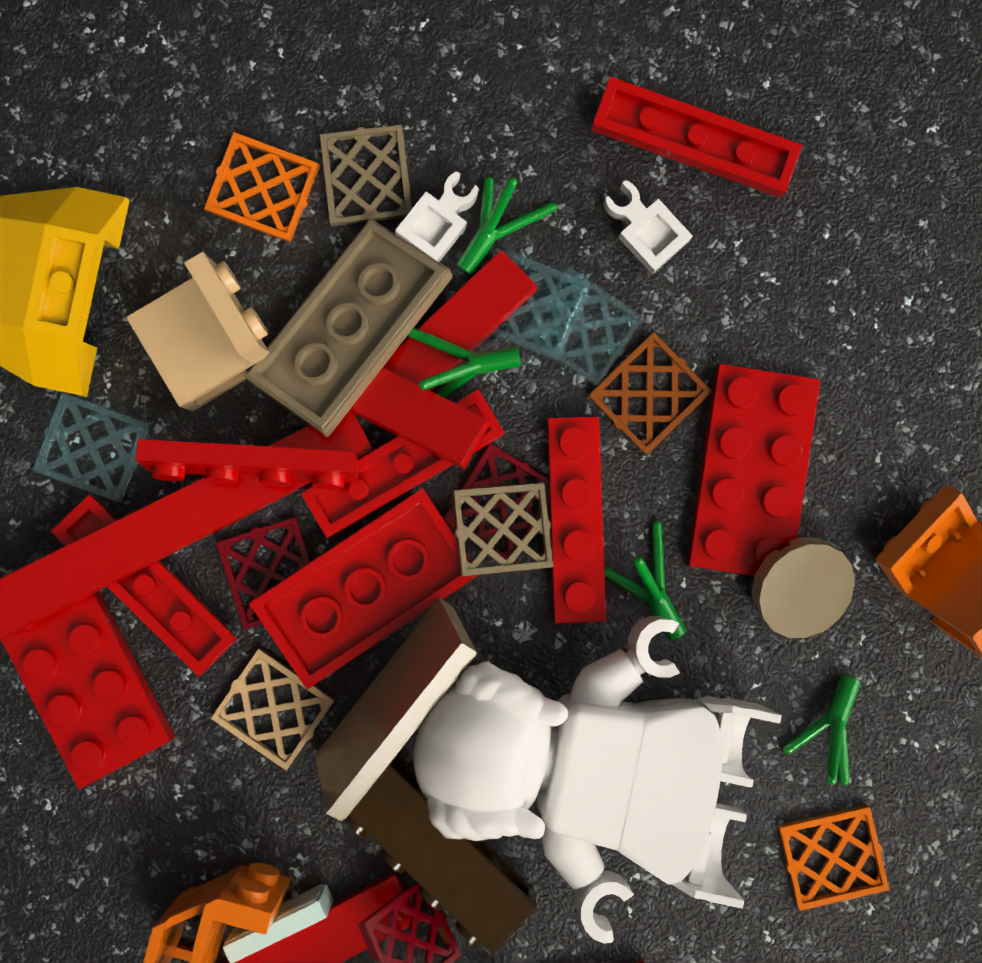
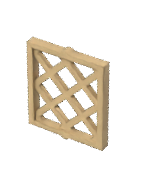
(253, 739)

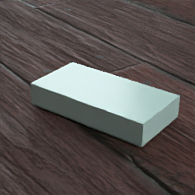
(292, 917)

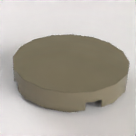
(803, 587)

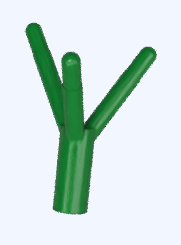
(489, 219)
(477, 363)
(655, 593)
(837, 717)

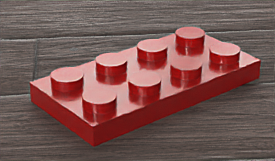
(752, 468)
(362, 589)
(88, 689)

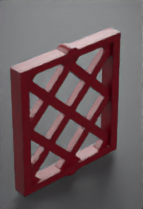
(522, 470)
(258, 535)
(435, 921)

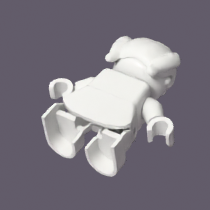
(601, 769)

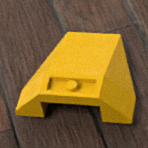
(48, 281)

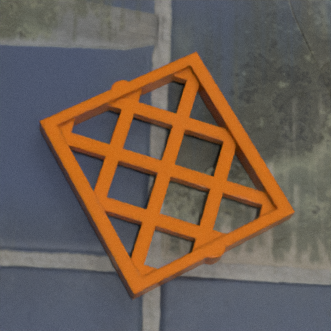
(225, 174)
(843, 892)

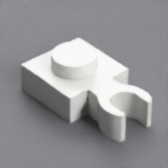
(435, 223)
(651, 232)

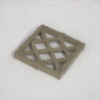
(362, 136)
(462, 532)

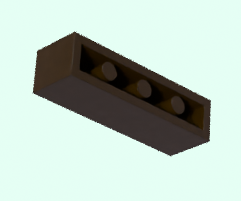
(452, 873)

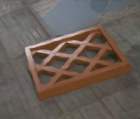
(678, 365)

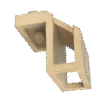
(201, 334)

